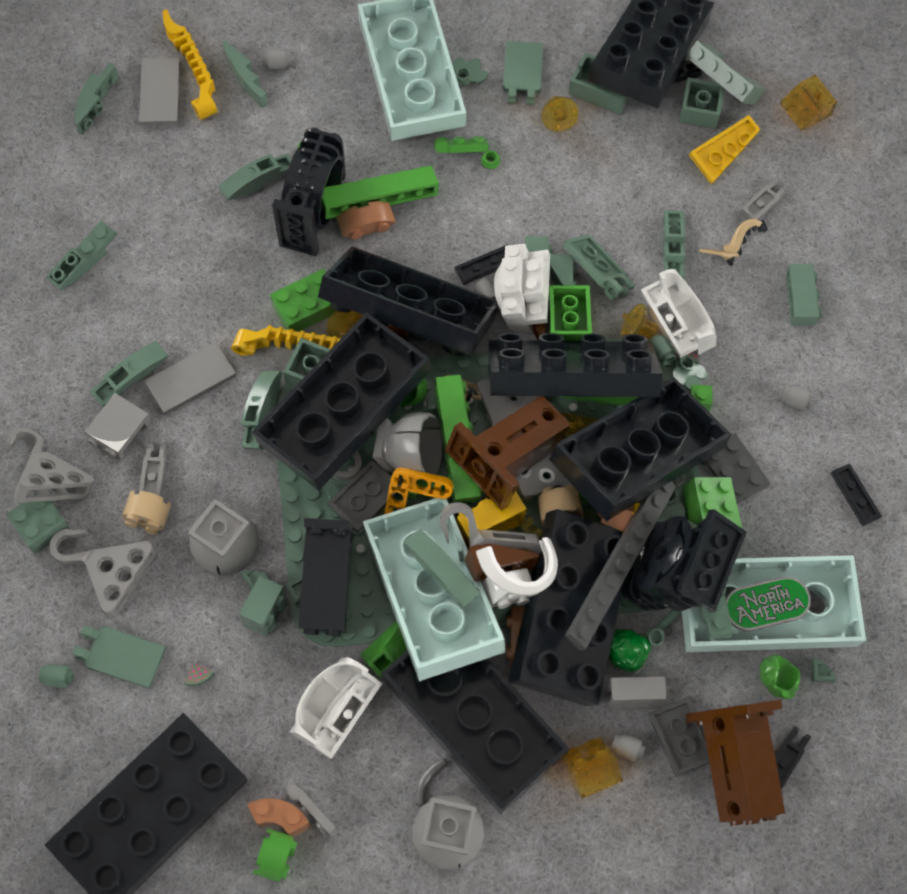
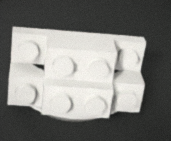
(520, 279)
(680, 314)
(333, 706)

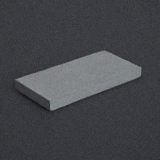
(159, 91)
(190, 378)

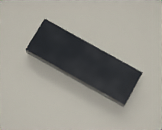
(480, 266)
(856, 495)

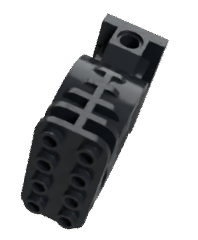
(313, 167)
(684, 564)

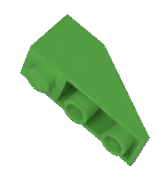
(385, 649)

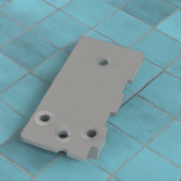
(531, 480)

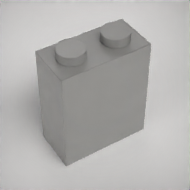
(637, 693)

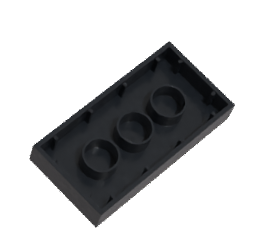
(649, 47)
(409, 300)
(573, 367)
(342, 401)
(639, 448)
(543, 654)
(480, 726)
(147, 811)

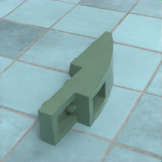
(89, 101)
(253, 175)
(82, 258)
(129, 371)
(259, 404)
(718, 622)

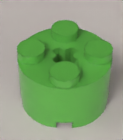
(274, 855)

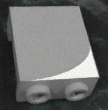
(116, 426)

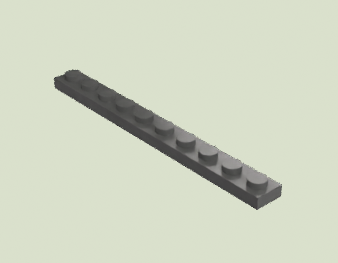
(617, 567)

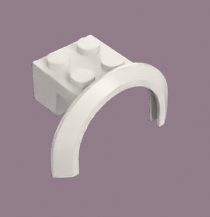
(515, 586)

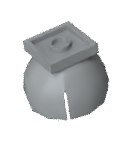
(410, 444)
(223, 539)
(448, 832)

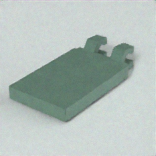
(522, 69)
(599, 265)
(121, 655)

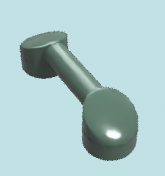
(655, 635)

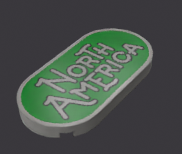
(768, 604)

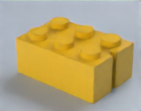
(490, 517)

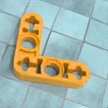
(410, 485)

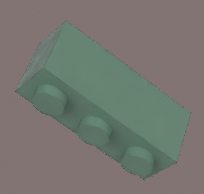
(802, 295)

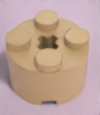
(561, 498)
(146, 511)

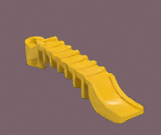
(182, 41)
(248, 341)

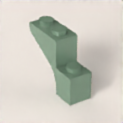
(561, 265)

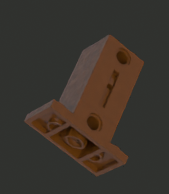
(507, 448)
(742, 762)

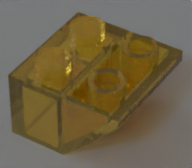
(809, 102)
(592, 767)

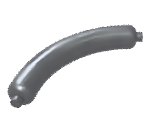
(425, 778)

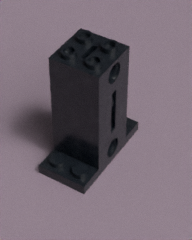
(326, 576)

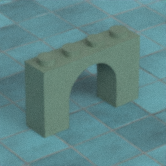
(712, 63)

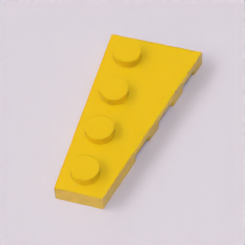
(722, 149)

